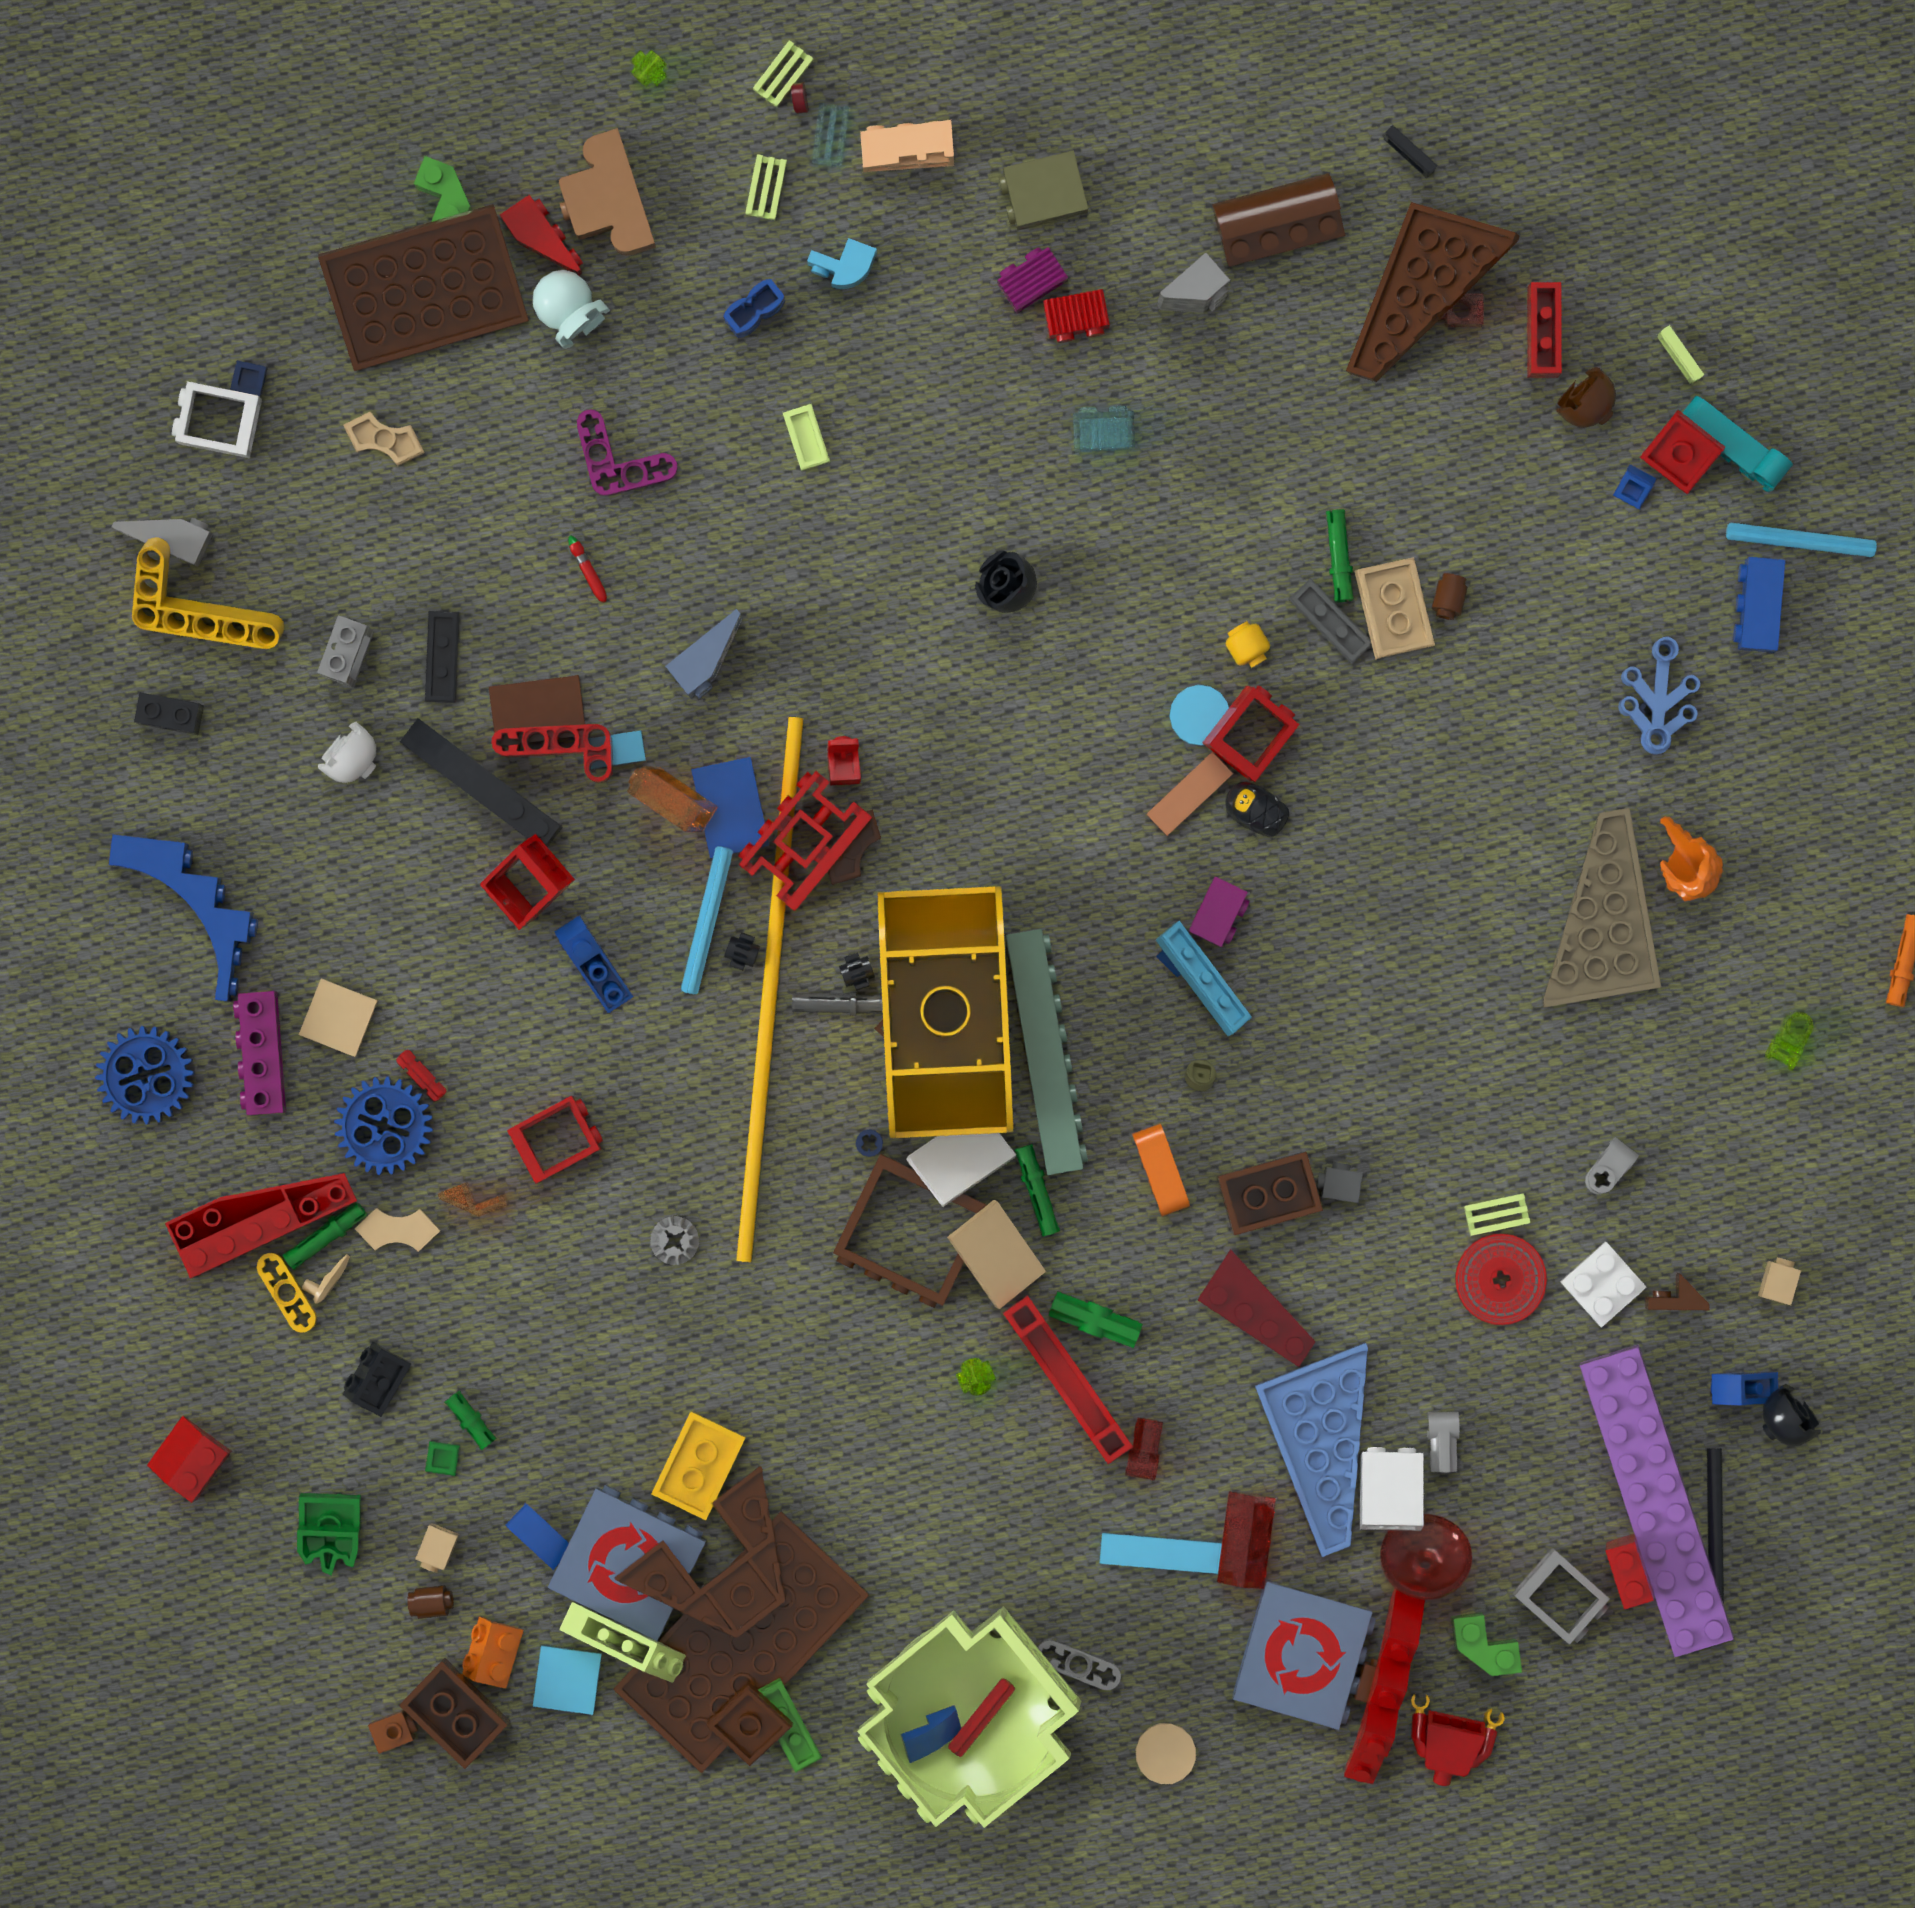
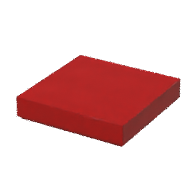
(1682, 452)

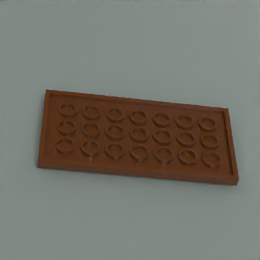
(719, 1666)

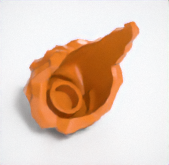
(1693, 866)

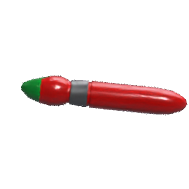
(587, 569)

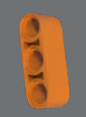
(1161, 1169)

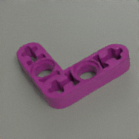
(607, 465)

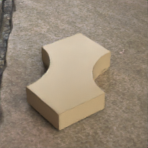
(397, 443)
(412, 1230)

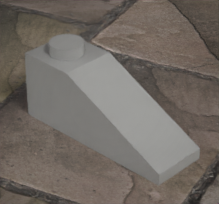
(186, 539)

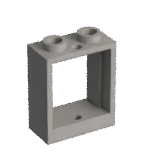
(349, 653)
(1538, 1576)

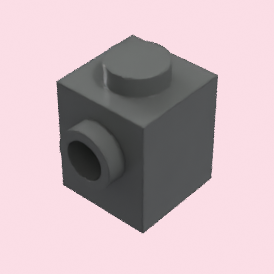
(1340, 1183)

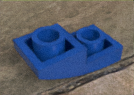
(538, 1536)
(927, 1739)

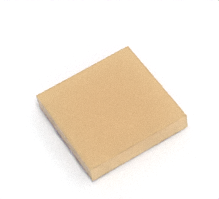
(338, 1017)

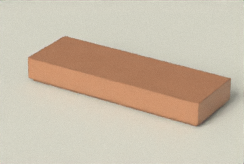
(1189, 794)

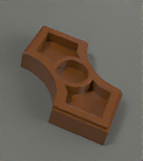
(848, 864)

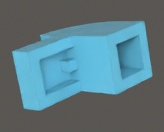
(850, 270)

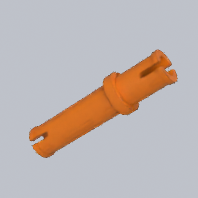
(1904, 965)

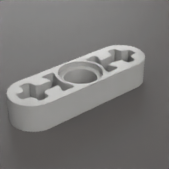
(1102, 1666)

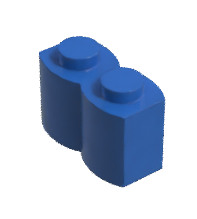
(746, 313)

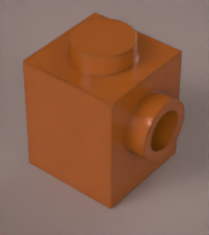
(392, 1731)

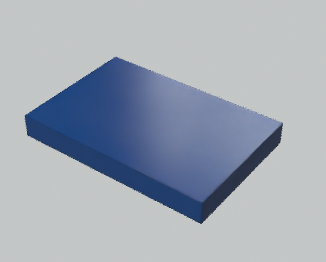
(739, 809)

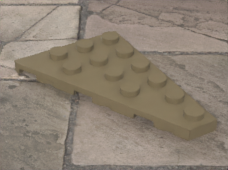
(1608, 929)

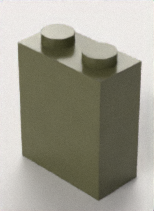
(1043, 190)

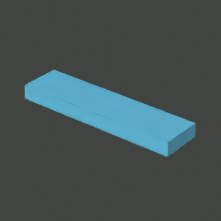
(1203, 978)
(1160, 1553)

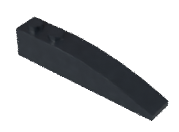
(479, 783)

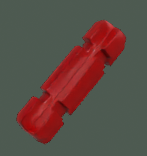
(421, 1075)

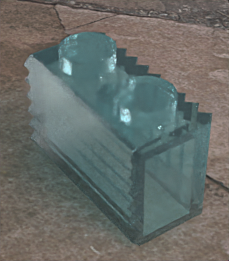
(1103, 430)

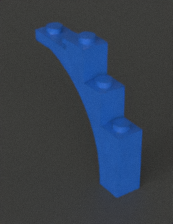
(168, 863)

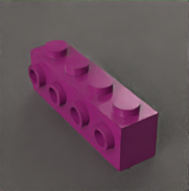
(261, 1053)

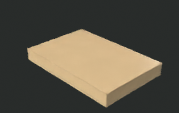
(1394, 608)
(996, 1254)

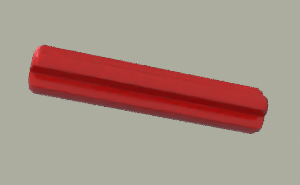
(981, 1717)

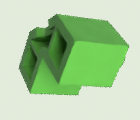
(442, 182)
(1493, 1657)

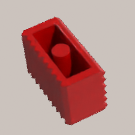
(1076, 315)

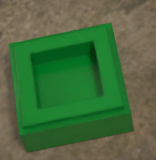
(442, 1458)

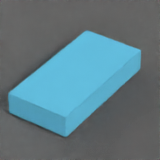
(626, 748)

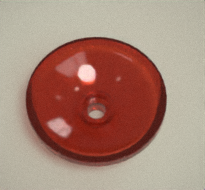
(1439, 1545)

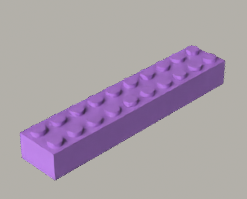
(1656, 1500)

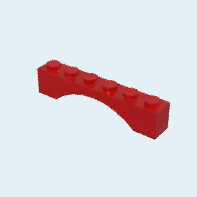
(1067, 1379)

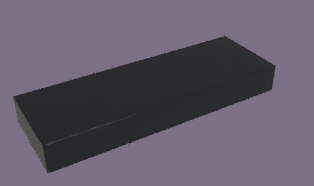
(442, 656)

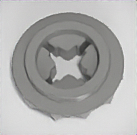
(689, 1241)

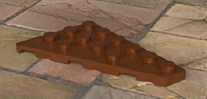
(1426, 275)

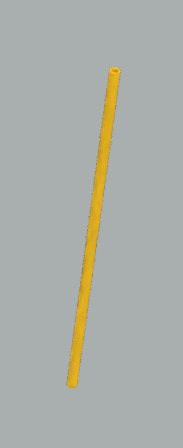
(767, 1011)

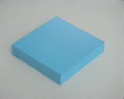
(567, 1679)

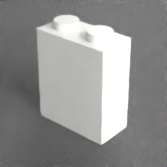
(1391, 1489)

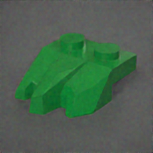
(329, 1528)

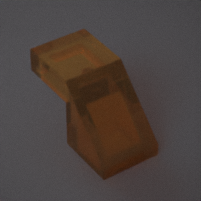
(462, 1197)

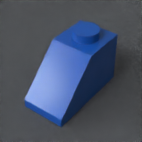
(1743, 1388)

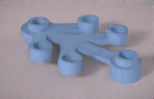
(1658, 701)

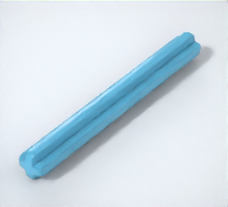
(1801, 539)
(706, 920)

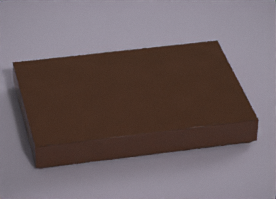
(537, 705)

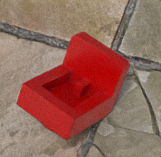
(843, 761)

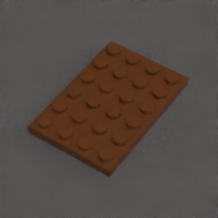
(423, 287)

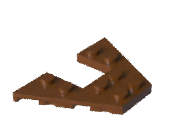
(740, 1592)

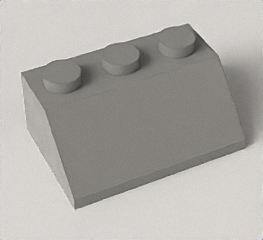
(1196, 289)

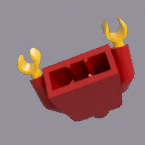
(1452, 1742)

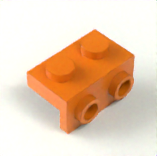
(492, 1652)

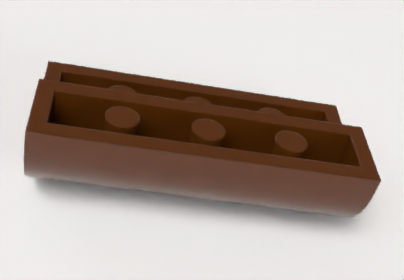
(1279, 219)

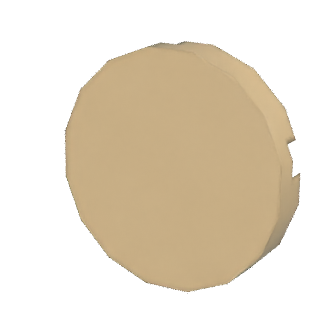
(1165, 1753)

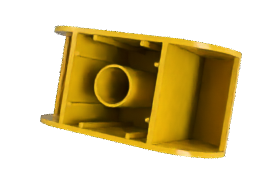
(945, 1012)

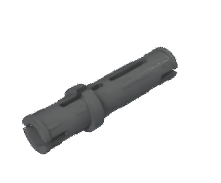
(832, 1003)

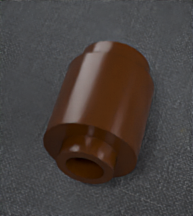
(1449, 596)
(430, 1602)

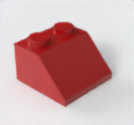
(188, 1459)

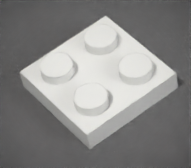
(1603, 1284)

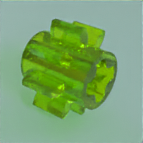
(648, 68)
(975, 1376)

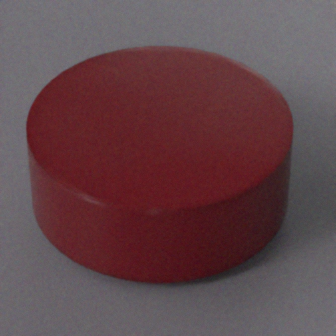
(799, 98)

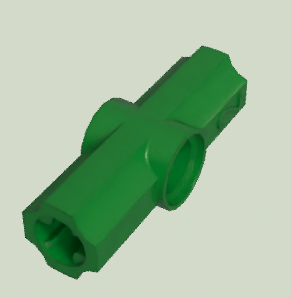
(1095, 1319)

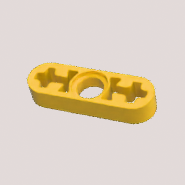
(292, 1316)

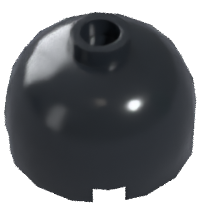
(1006, 582)
(1788, 1419)

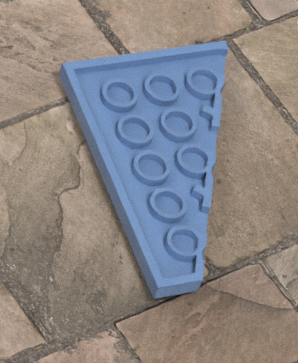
(1317, 1429)

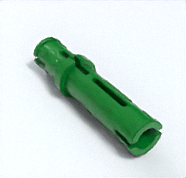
(1340, 562)
(1037, 1191)
(320, 1238)

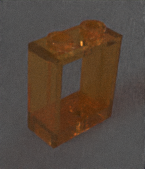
(671, 798)

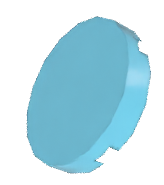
(1196, 713)

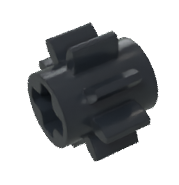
(742, 951)
(857, 971)

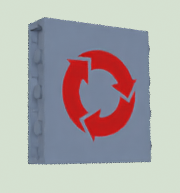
(607, 1542)
(1303, 1655)

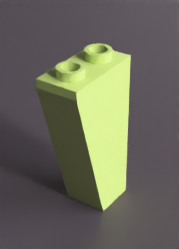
(623, 1642)

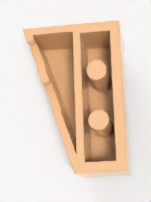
(907, 146)

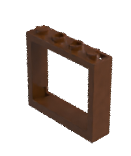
(877, 1271)

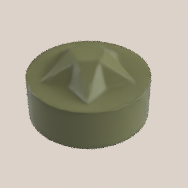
(1200, 1075)

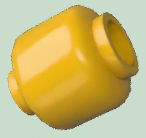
(1247, 644)

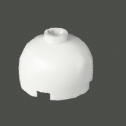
(350, 756)

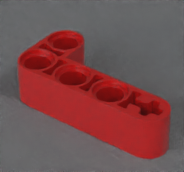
(552, 746)

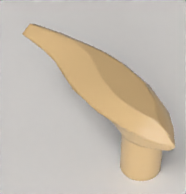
(328, 1283)

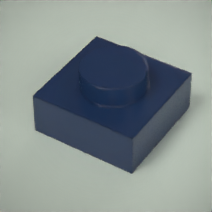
(249, 378)

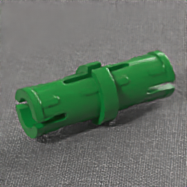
(470, 1420)

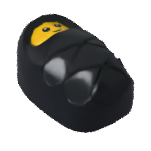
(1256, 809)

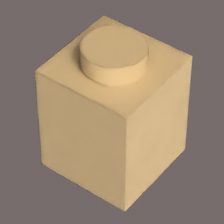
(1779, 1281)
(437, 1548)

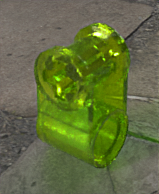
(1789, 1041)

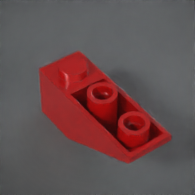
(532, 230)

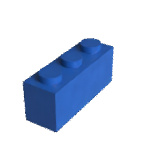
(1759, 604)

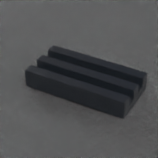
(1409, 151)

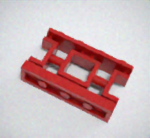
(821, 854)

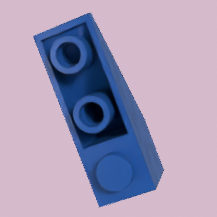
(593, 964)

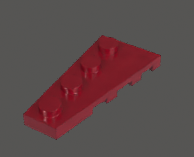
(1250, 1306)

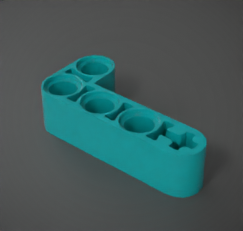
(1753, 458)

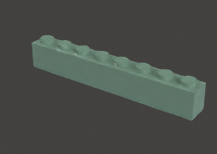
(1044, 1051)

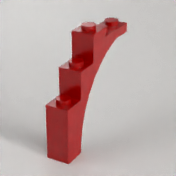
(1387, 1689)

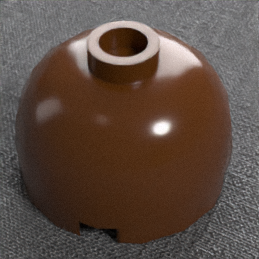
(1592, 396)

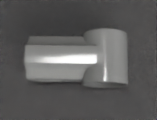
(1443, 1437)

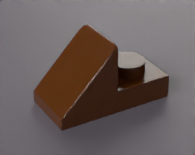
(1686, 1298)

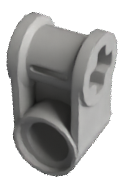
(1613, 1163)

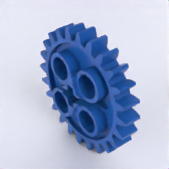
(393, 1099)
(153, 1101)

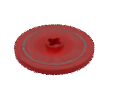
(1521, 1292)

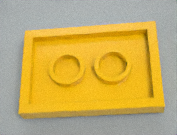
(698, 1465)

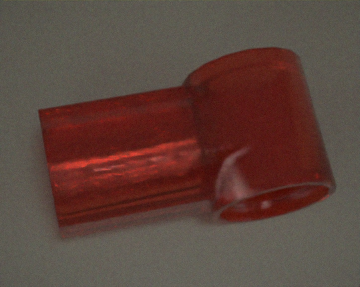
(1144, 1454)

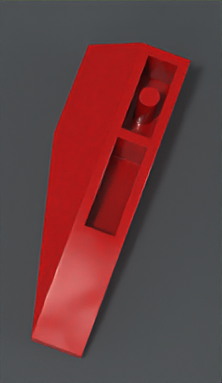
(253, 1219)

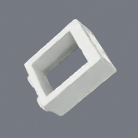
(247, 426)

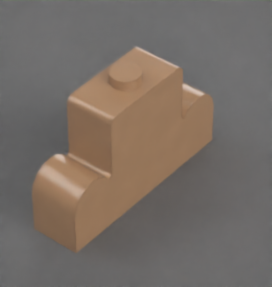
(606, 197)

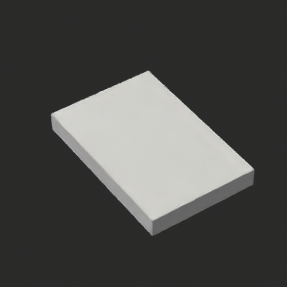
(959, 1162)

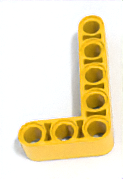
(193, 610)

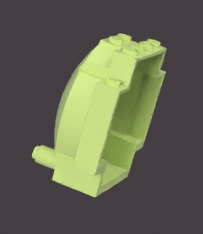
(960, 1669)

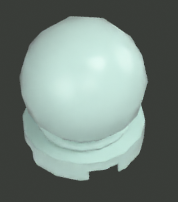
(566, 304)

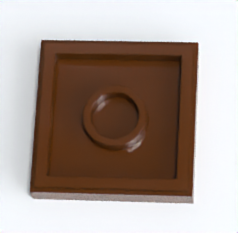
(749, 1724)

